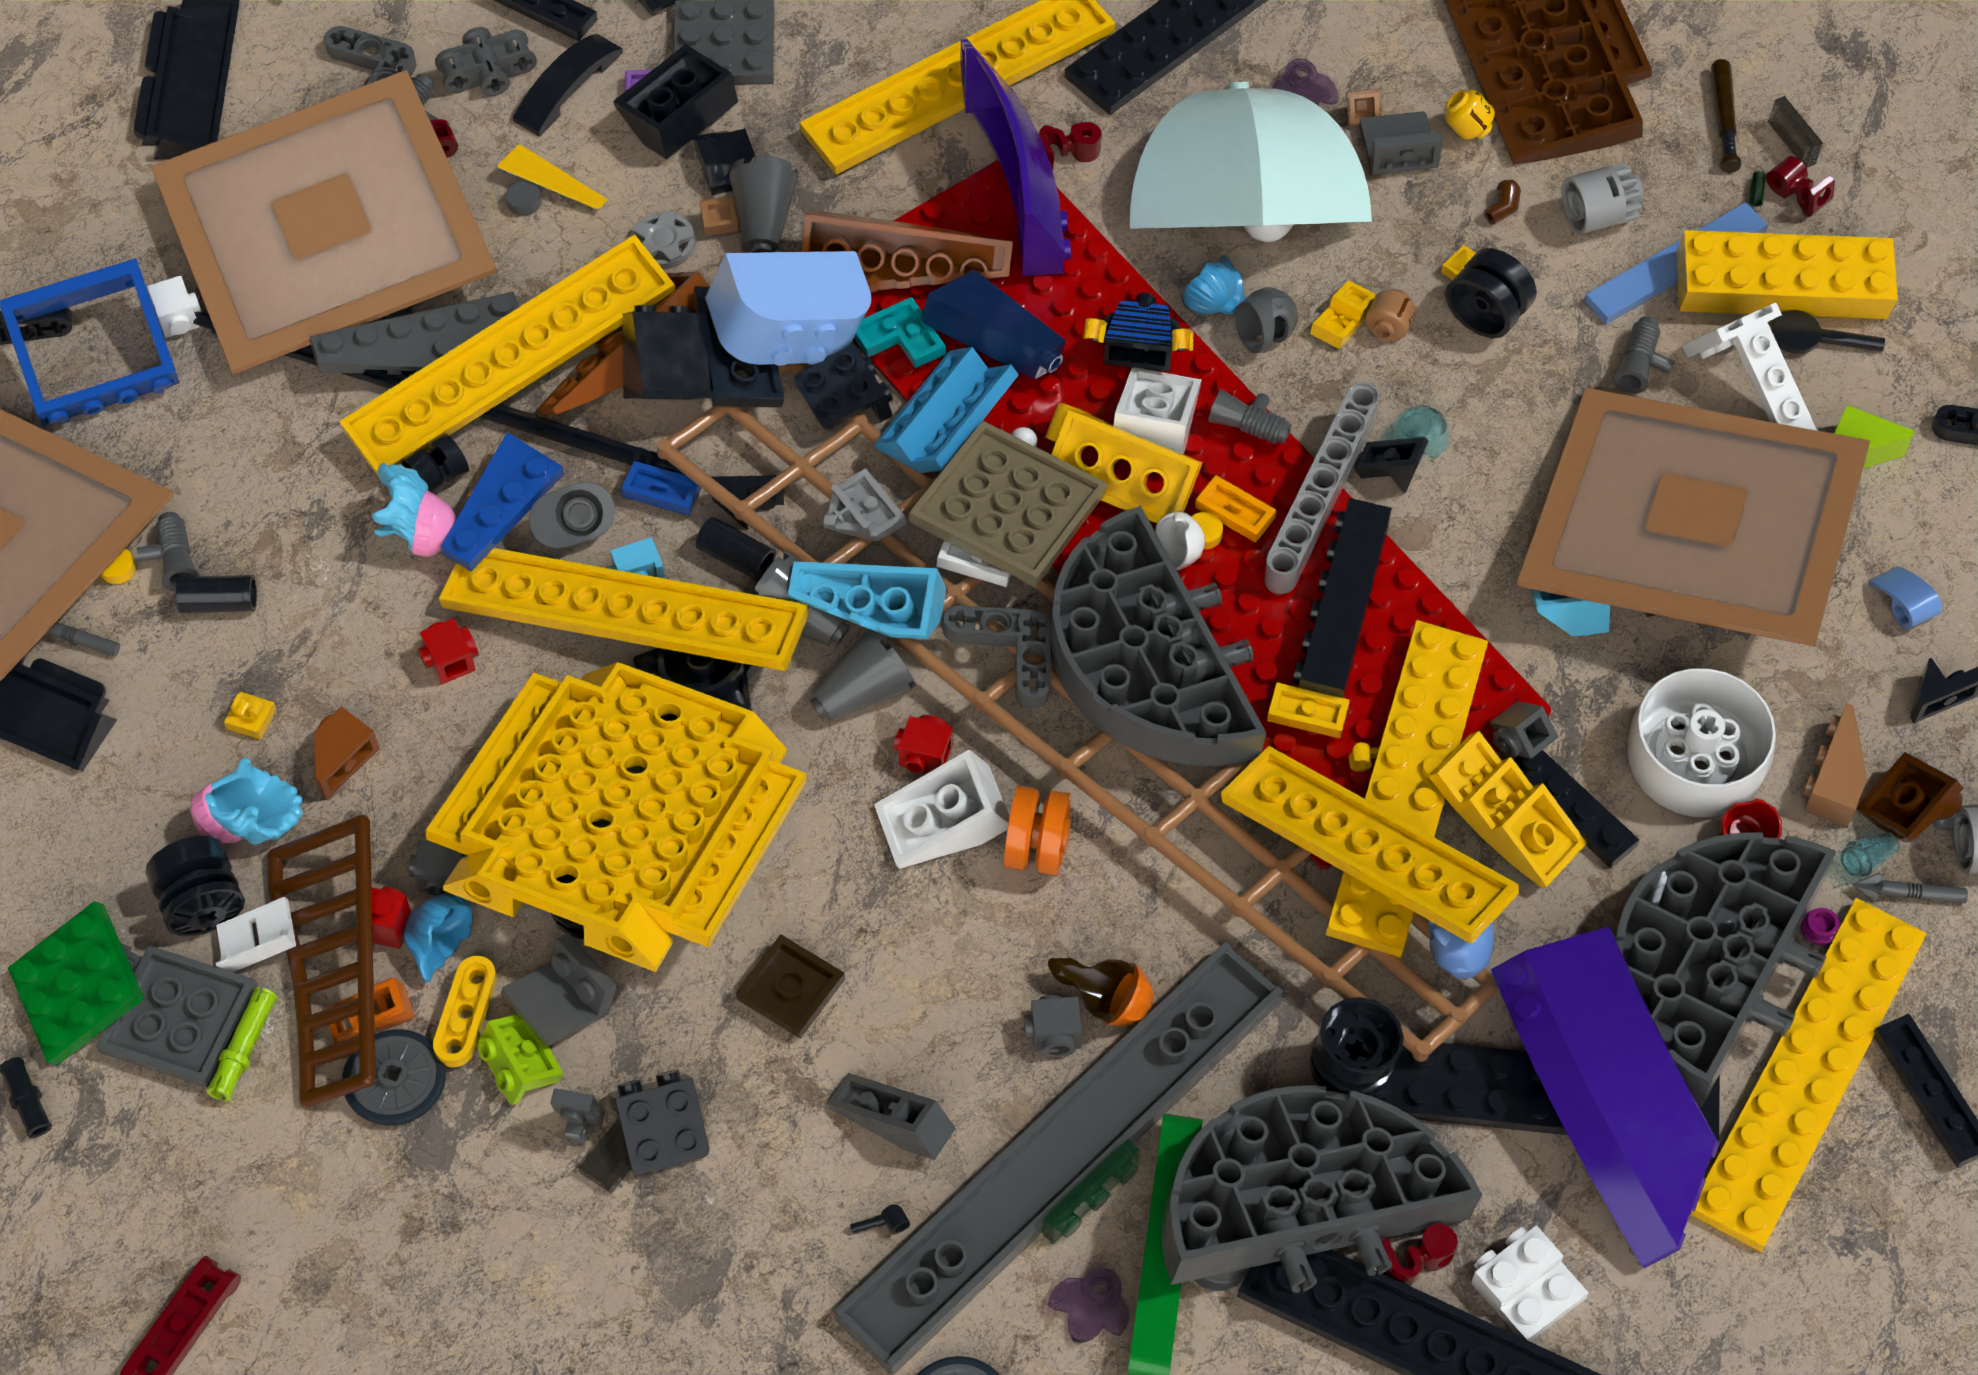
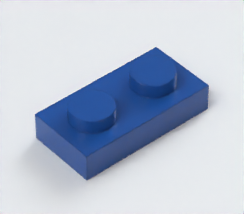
(660, 488)

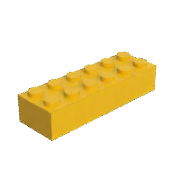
(1794, 270)

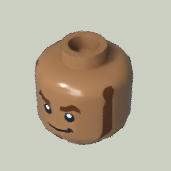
(1390, 315)

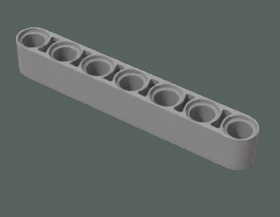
(1319, 500)

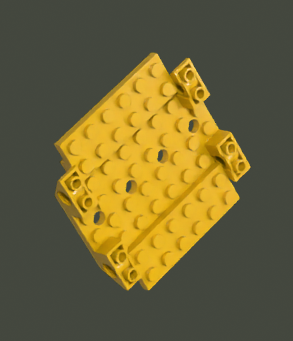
(677, 833)

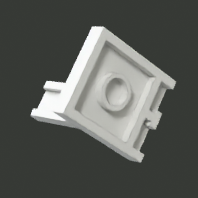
(1762, 362)

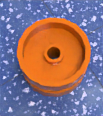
(1040, 831)

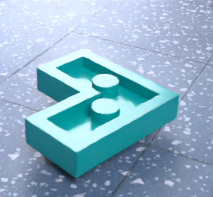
(901, 326)

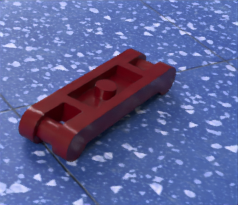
(183, 1319)

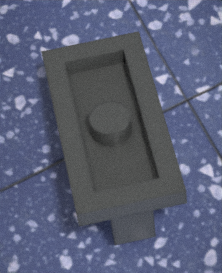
(579, 1112)

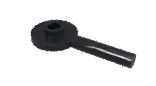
(1800, 333)

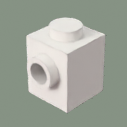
(174, 306)

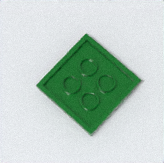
(75, 983)

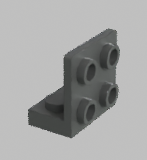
(1400, 143)
(563, 993)

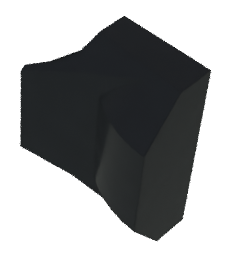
(717, 154)

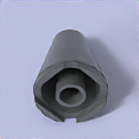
(762, 200)
(819, 625)
(862, 678)

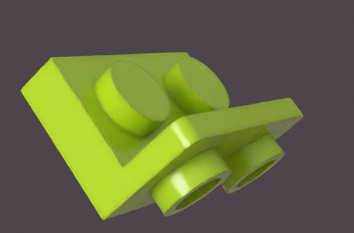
(517, 1057)

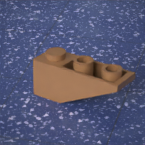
(1842, 772)

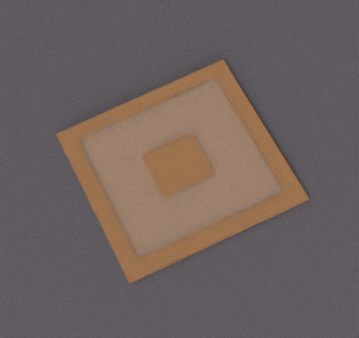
(322, 220)
(1697, 516)
(59, 527)

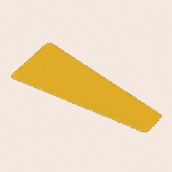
(534, 168)

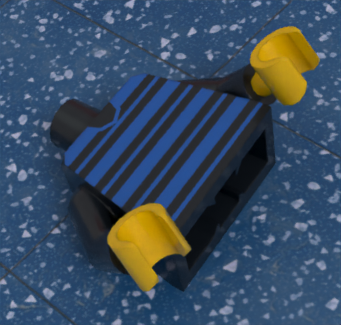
(1139, 334)

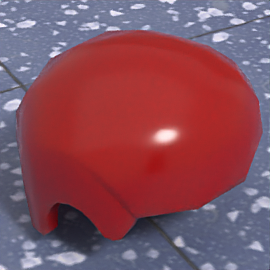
(1750, 818)

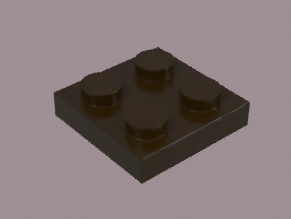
(790, 986)

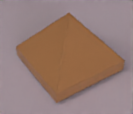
(1362, 104)

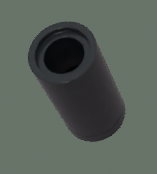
(735, 548)
(216, 594)

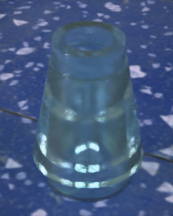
(1868, 854)

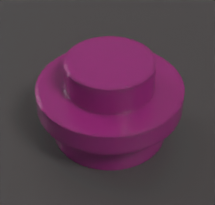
(1820, 926)

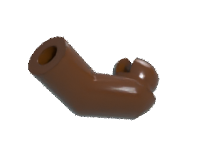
(1508, 202)

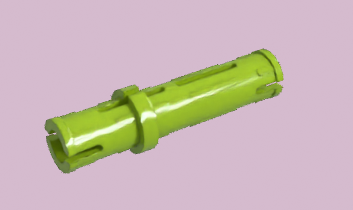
(236, 1056)

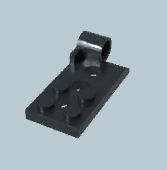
(728, 388)

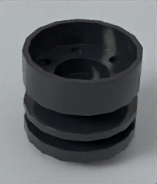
(194, 885)
(1360, 1031)

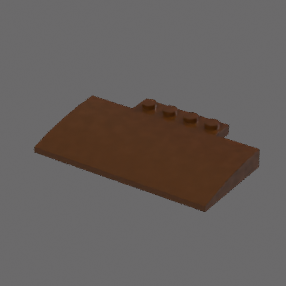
(1554, 72)

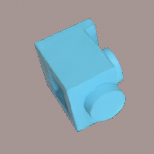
(638, 558)

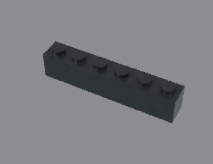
(1344, 599)

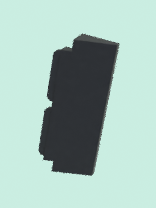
(190, 65)
(54, 712)

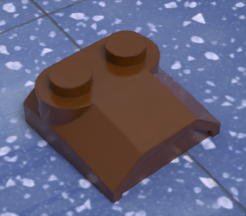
(1911, 798)

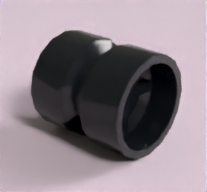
(441, 451)

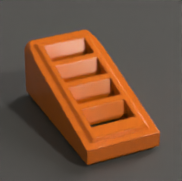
(386, 1019)

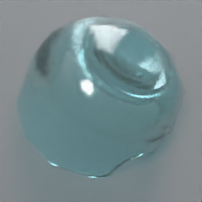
(1424, 422)

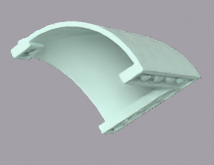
(1248, 163)

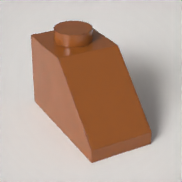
(341, 750)

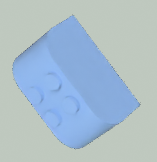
(788, 305)

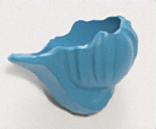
(1215, 289)
(436, 931)

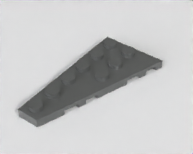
(410, 339)

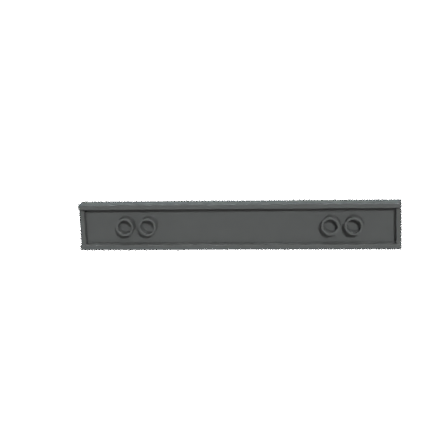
(1006, 1202)

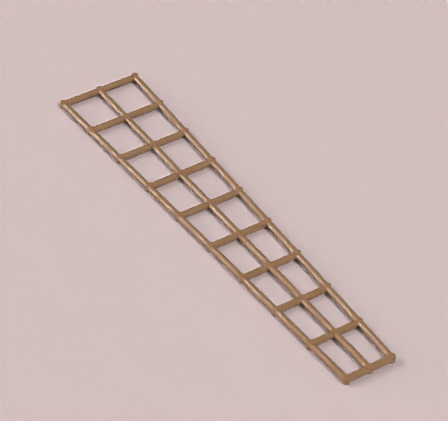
(1068, 767)

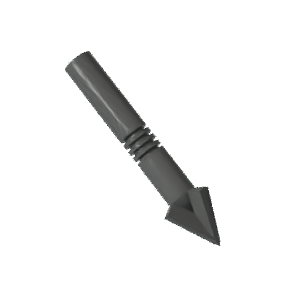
(84, 639)
(1876, 886)

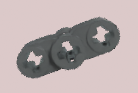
(491, 59)

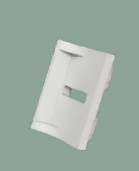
(238, 939)

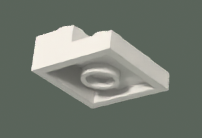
(1528, 1283)

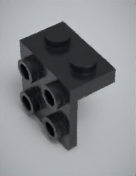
(843, 388)
(660, 1121)

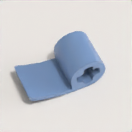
(1911, 597)

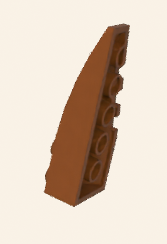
(906, 253)
(604, 370)

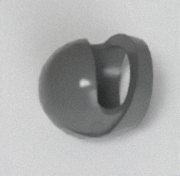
(1266, 314)

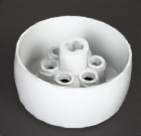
(1717, 717)

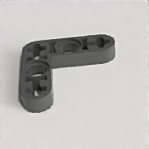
(382, 62)
(1015, 635)

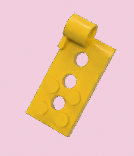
(1077, 429)

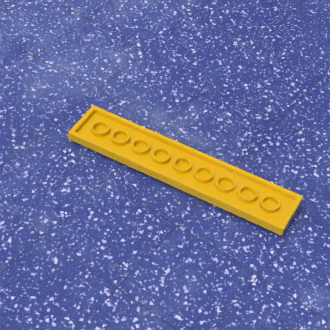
(934, 86)
(508, 354)
(629, 607)
(1418, 736)
(1807, 1075)

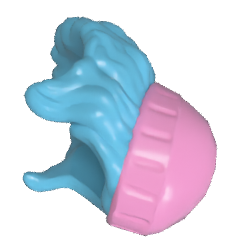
(413, 511)
(246, 806)

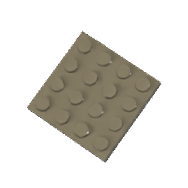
(1008, 503)

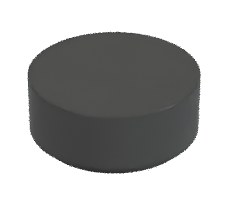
(523, 198)

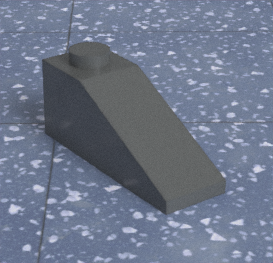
(894, 1114)

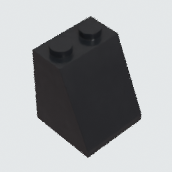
(664, 354)

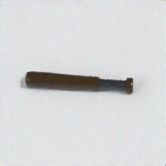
(1724, 102)

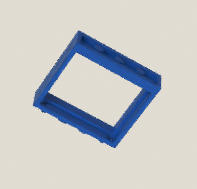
(74, 292)

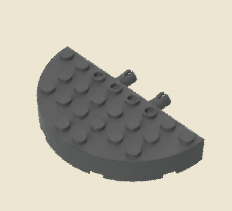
(1142, 654)
(1710, 937)
(1305, 1177)

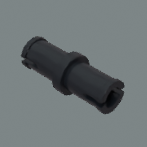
(25, 1097)

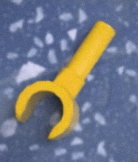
(1361, 756)

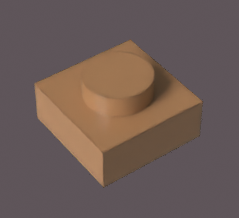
(719, 216)

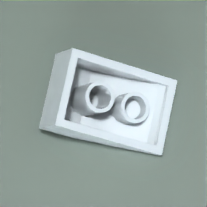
(1158, 407)
(943, 812)

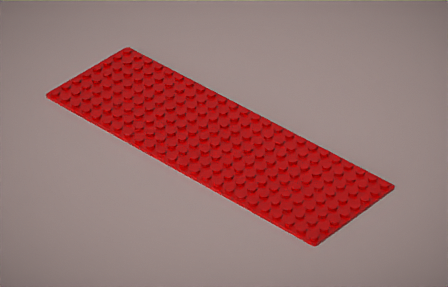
(1271, 622)

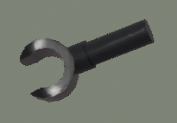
(892, 1216)

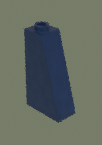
(993, 324)

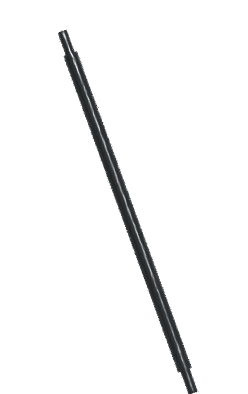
(509, 417)

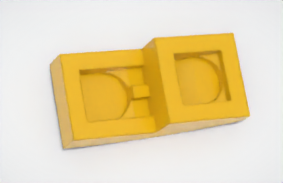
(1344, 314)

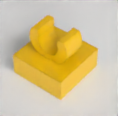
(250, 715)

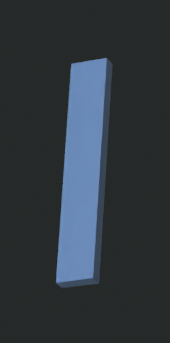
(1660, 270)

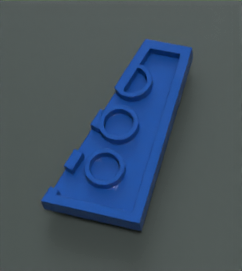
(500, 500)

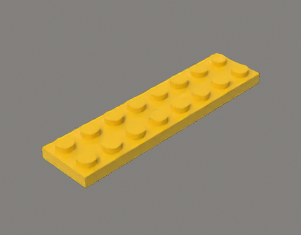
(1370, 844)

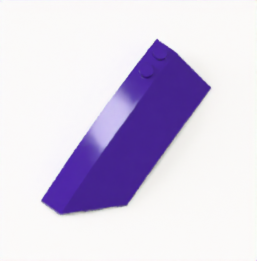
(1022, 162)
(1612, 1085)

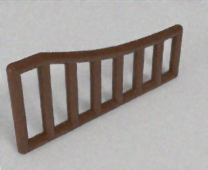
(362, 969)

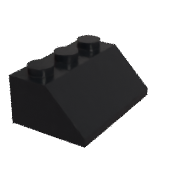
(677, 100)

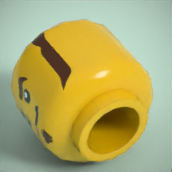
(1469, 114)

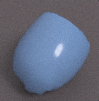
(1457, 955)

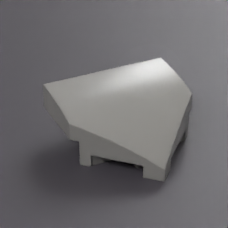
(863, 509)

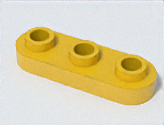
(465, 997)

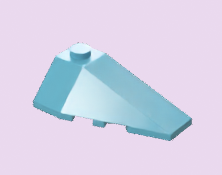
(881, 598)
(1572, 614)

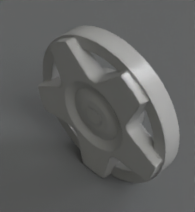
(663, 237)

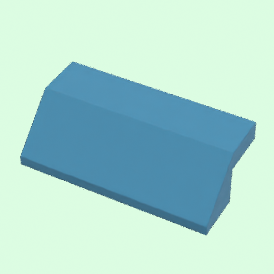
(945, 411)

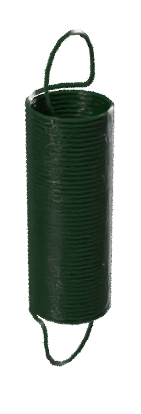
(1757, 188)

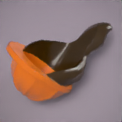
(1110, 989)

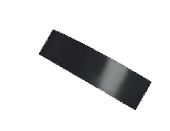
(562, 79)

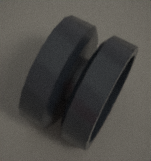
(1491, 293)

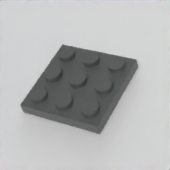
(730, 34)
(182, 1020)

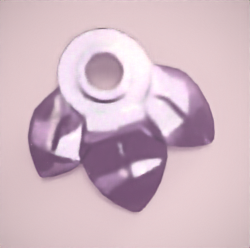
(1313, 87)
(1089, 1310)

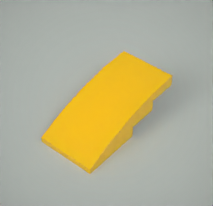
(1508, 811)

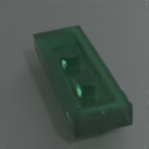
(1091, 1192)

